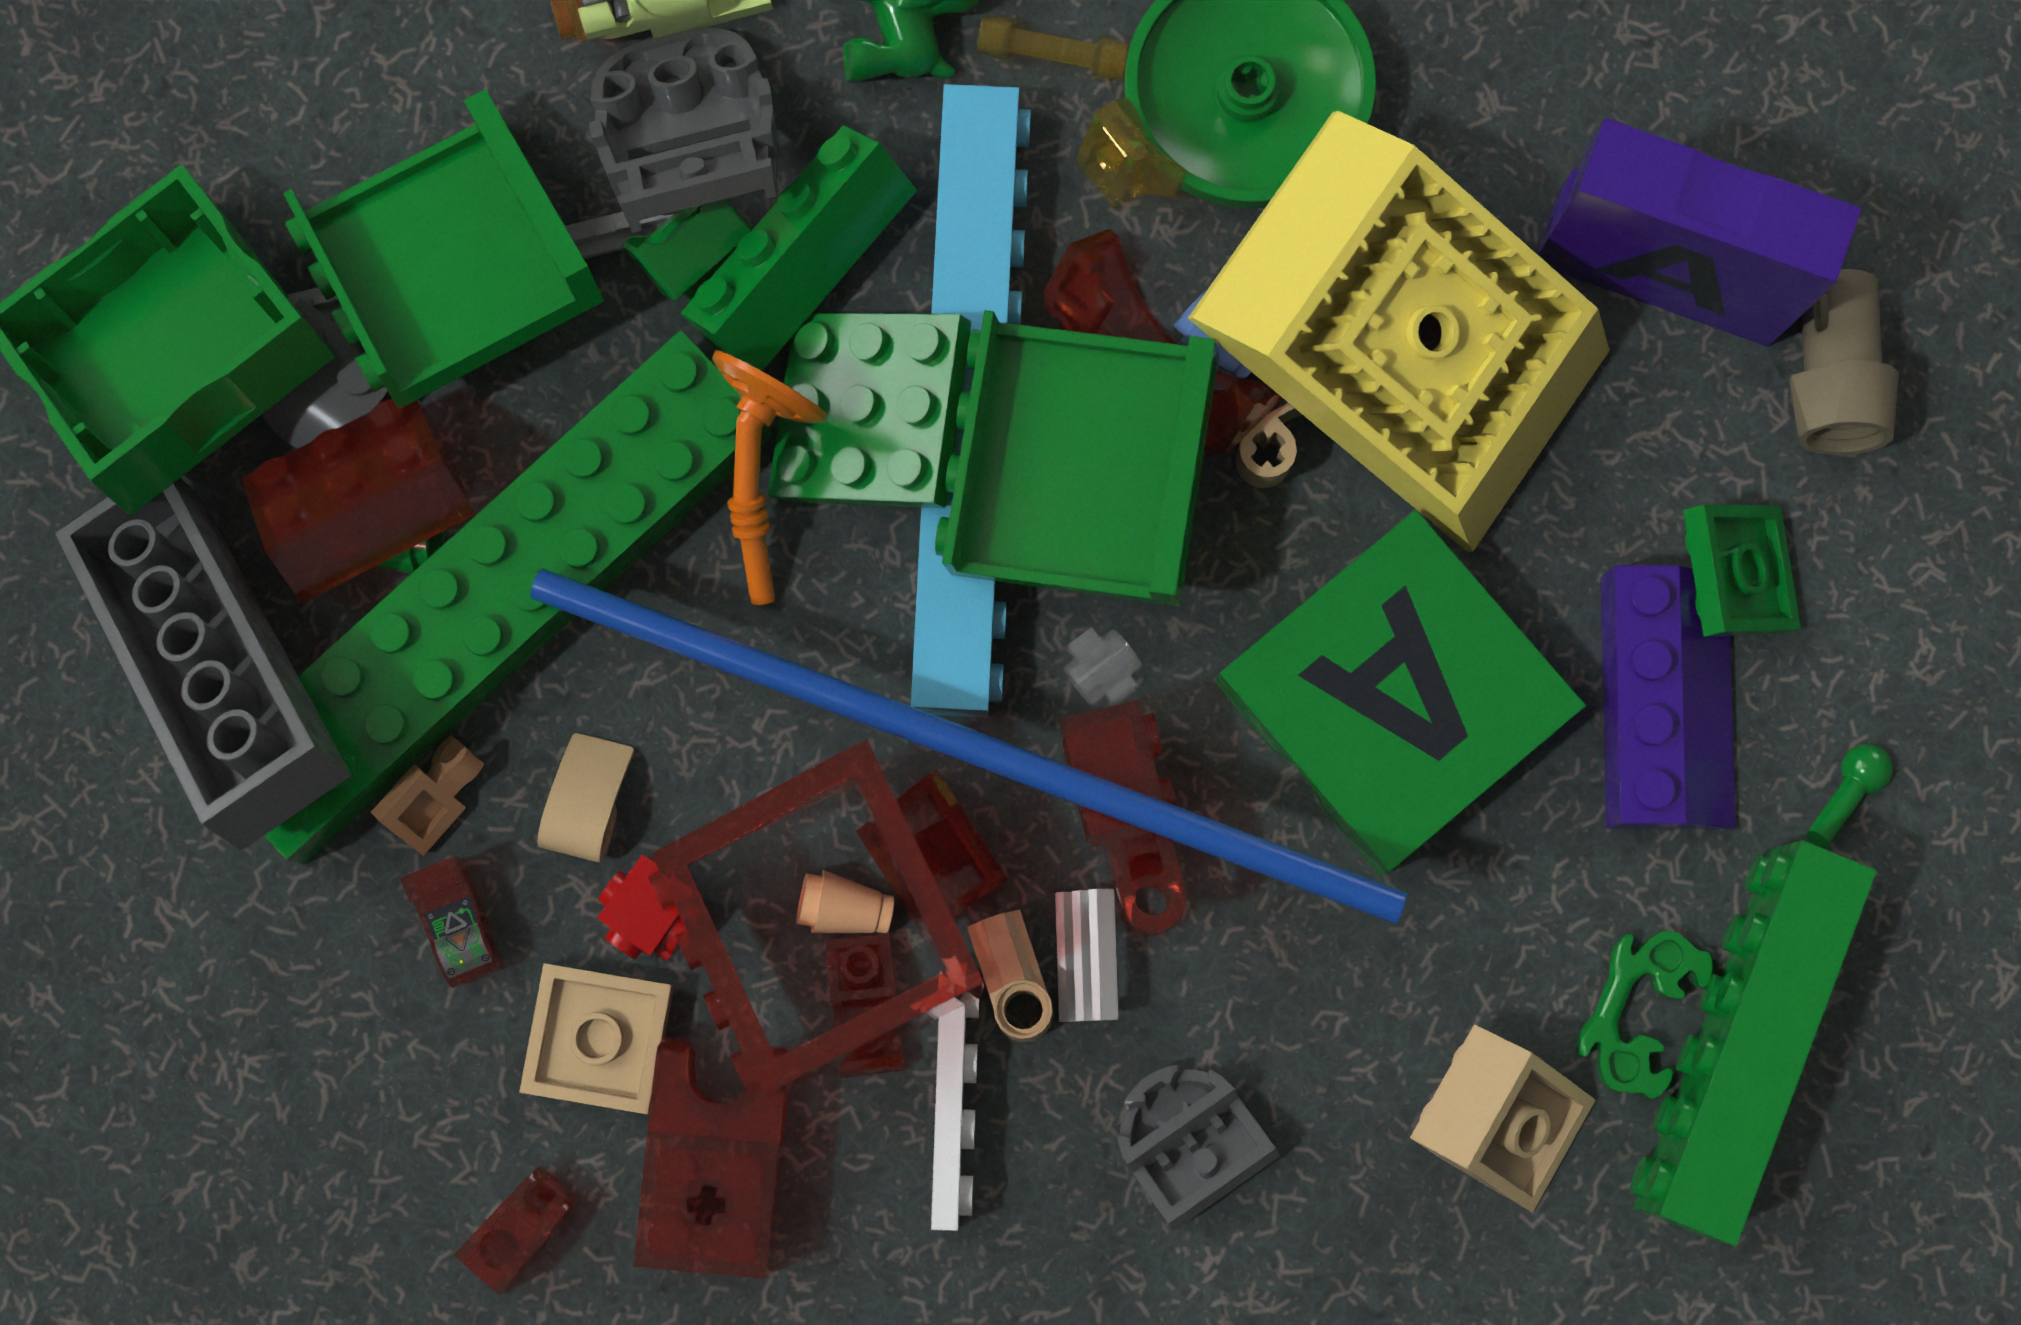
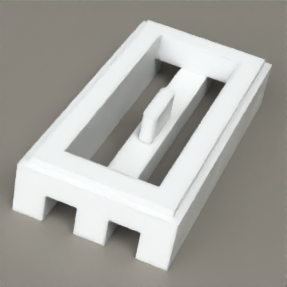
(1086, 955)

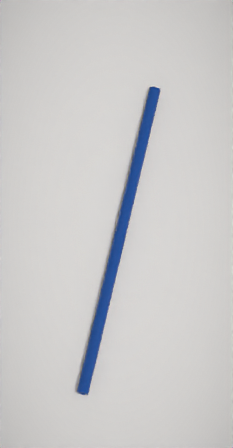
(971, 746)

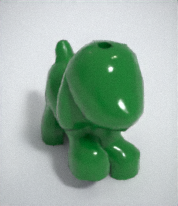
(908, 40)

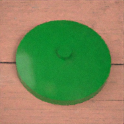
(1245, 87)

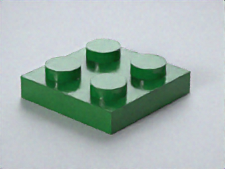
(1741, 570)

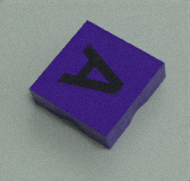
(1695, 234)

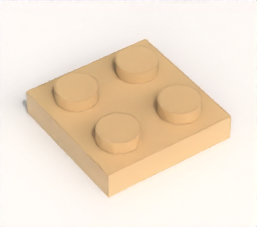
(595, 1038)

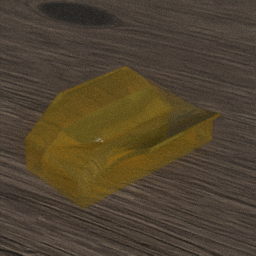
(1123, 159)

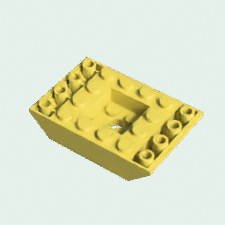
(1332, 307)

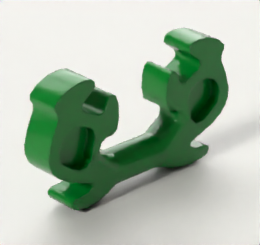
(1666, 960)

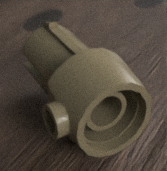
(1846, 392)

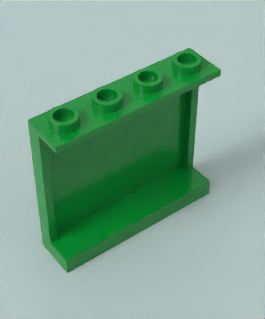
(444, 259)
(1078, 461)

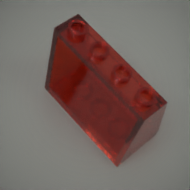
(702, 945)

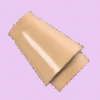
(842, 906)

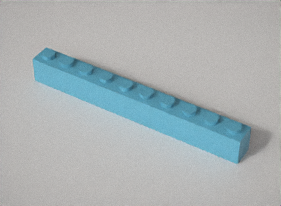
(971, 274)

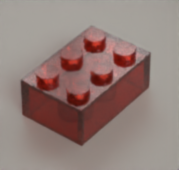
(356, 497)

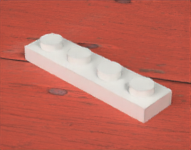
(953, 1125)

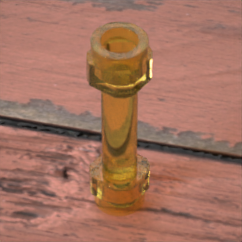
(1000, 37)

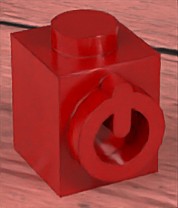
(637, 915)

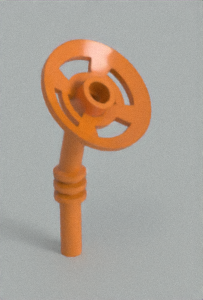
(760, 403)

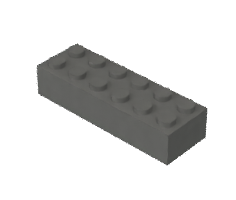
(203, 663)

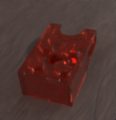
(1121, 748)
(714, 1145)

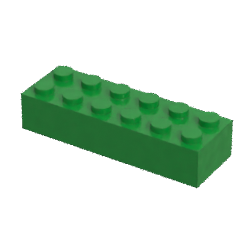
(1751, 1040)

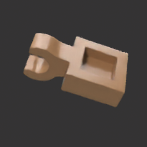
(425, 804)

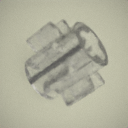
(1102, 667)

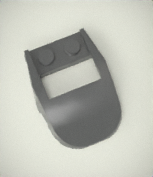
(678, 95)

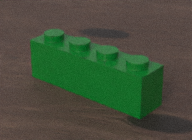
(800, 249)

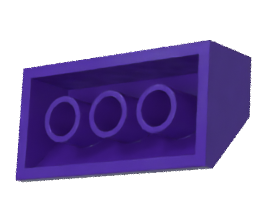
(1664, 704)

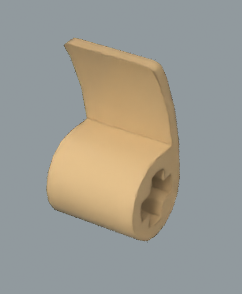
(1268, 431)
(583, 798)

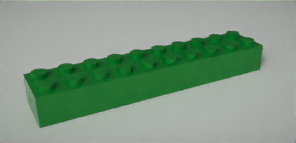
(468, 609)

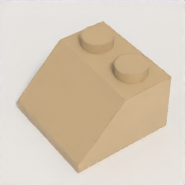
(1503, 1117)

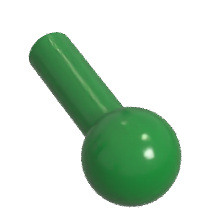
(1864, 771)

